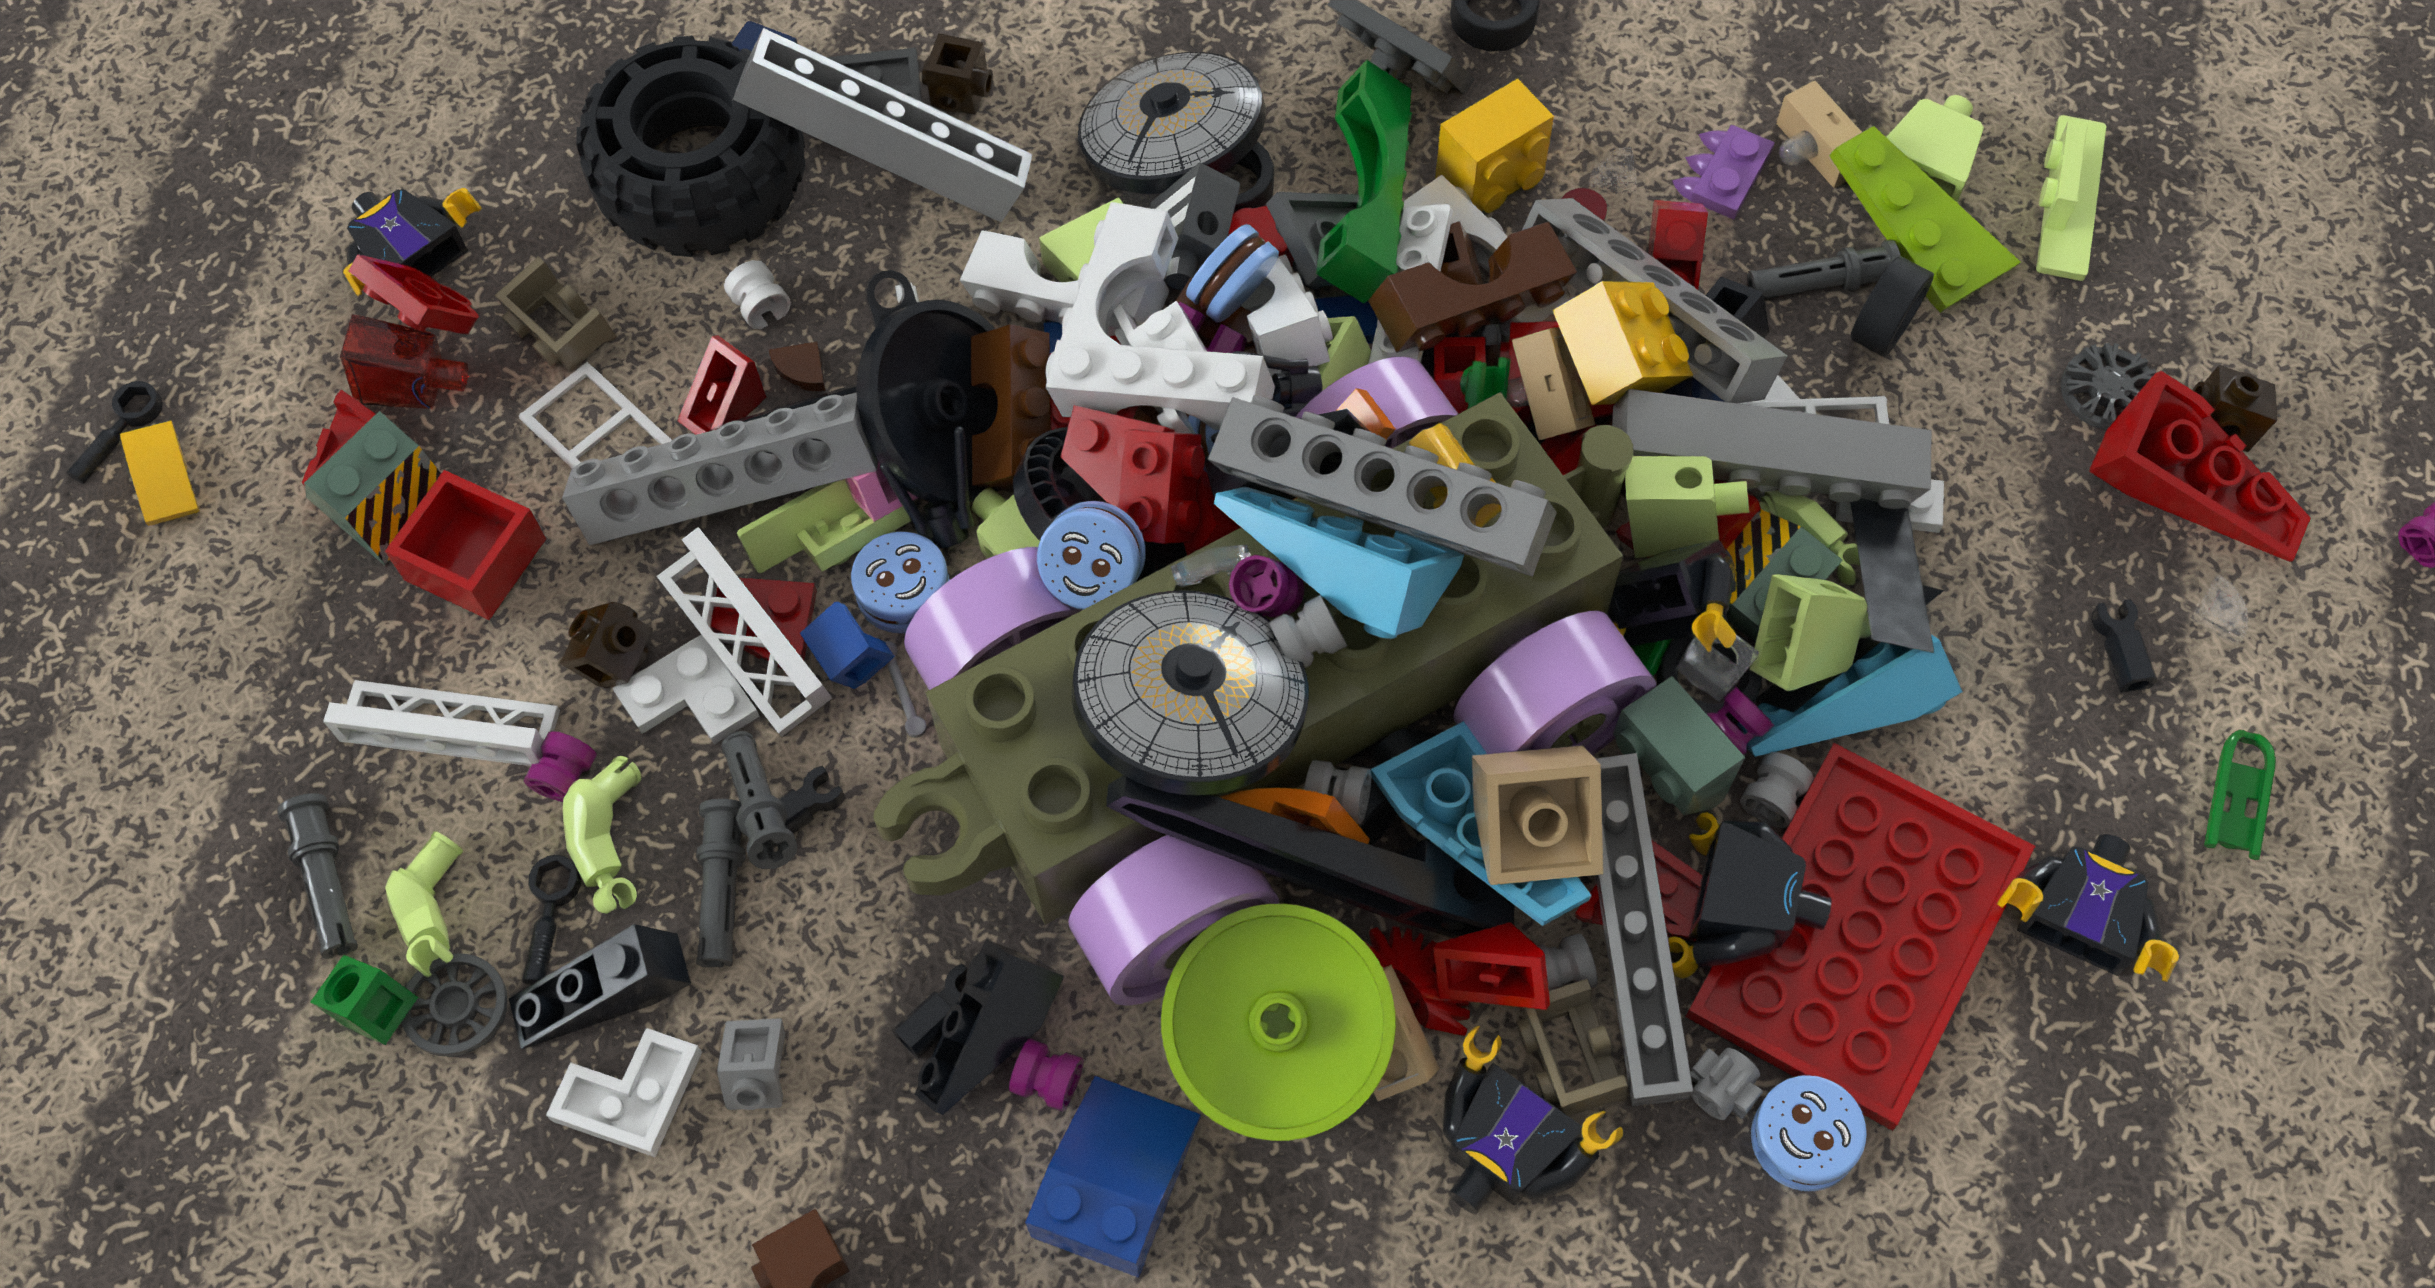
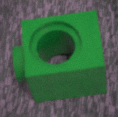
(364, 999)

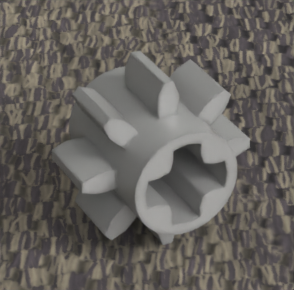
(1725, 1083)

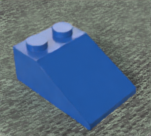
(1112, 1176)

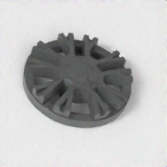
(2106, 385)
(455, 1006)

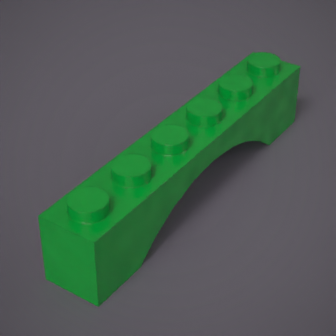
(1375, 122)

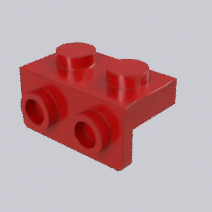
(1161, 483)

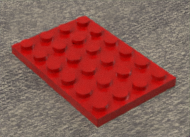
(1903, 935)

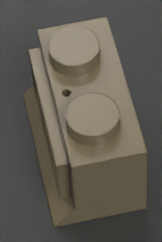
(534, 288)
(1594, 1043)

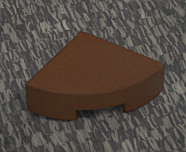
(800, 365)

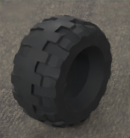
(694, 196)

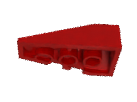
(2183, 462)

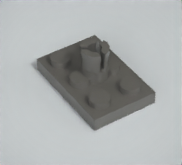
(1400, 49)
(1303, 222)

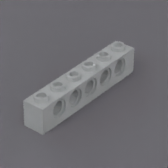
(1721, 348)
(637, 489)
(1511, 542)

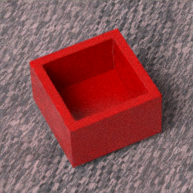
(466, 544)

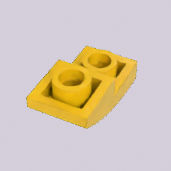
(159, 473)

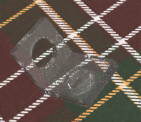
(1712, 669)

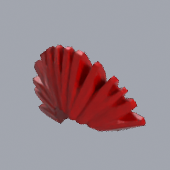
(1418, 980)

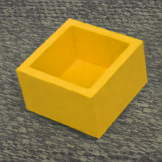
(1496, 146)
(1622, 340)

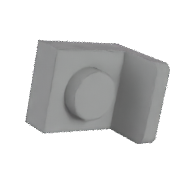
(751, 1064)

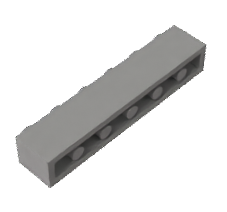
(882, 126)
(1782, 447)
(1639, 942)

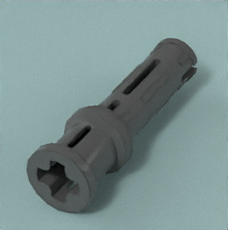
(1847, 270)
(760, 813)
(314, 852)
(720, 859)

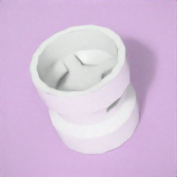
(753, 289)

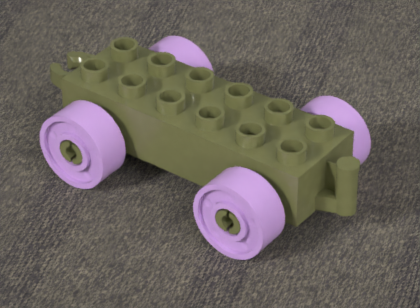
(1030, 793)

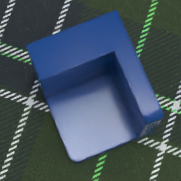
(843, 647)

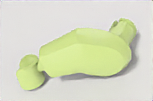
(1819, 524)
(587, 832)
(414, 905)

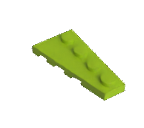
(1921, 219)

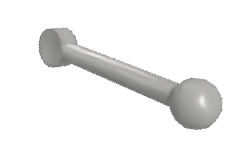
(915, 725)

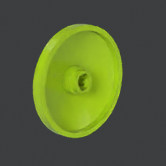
(1278, 1022)

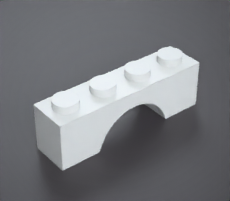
(1485, 236)
(1129, 252)
(1008, 278)
(1287, 318)
(1127, 376)

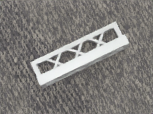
(750, 613)
(440, 734)

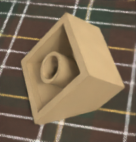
(1538, 814)

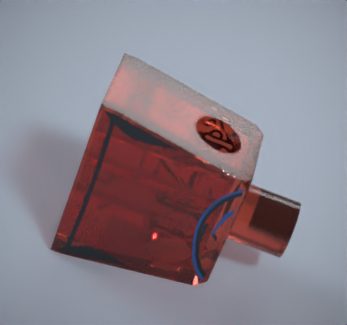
(397, 365)

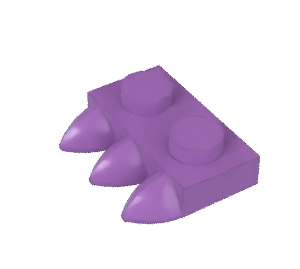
(1727, 173)

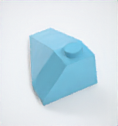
(1365, 576)
(1876, 691)
(1434, 795)

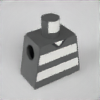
(1201, 213)

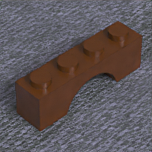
(1425, 305)

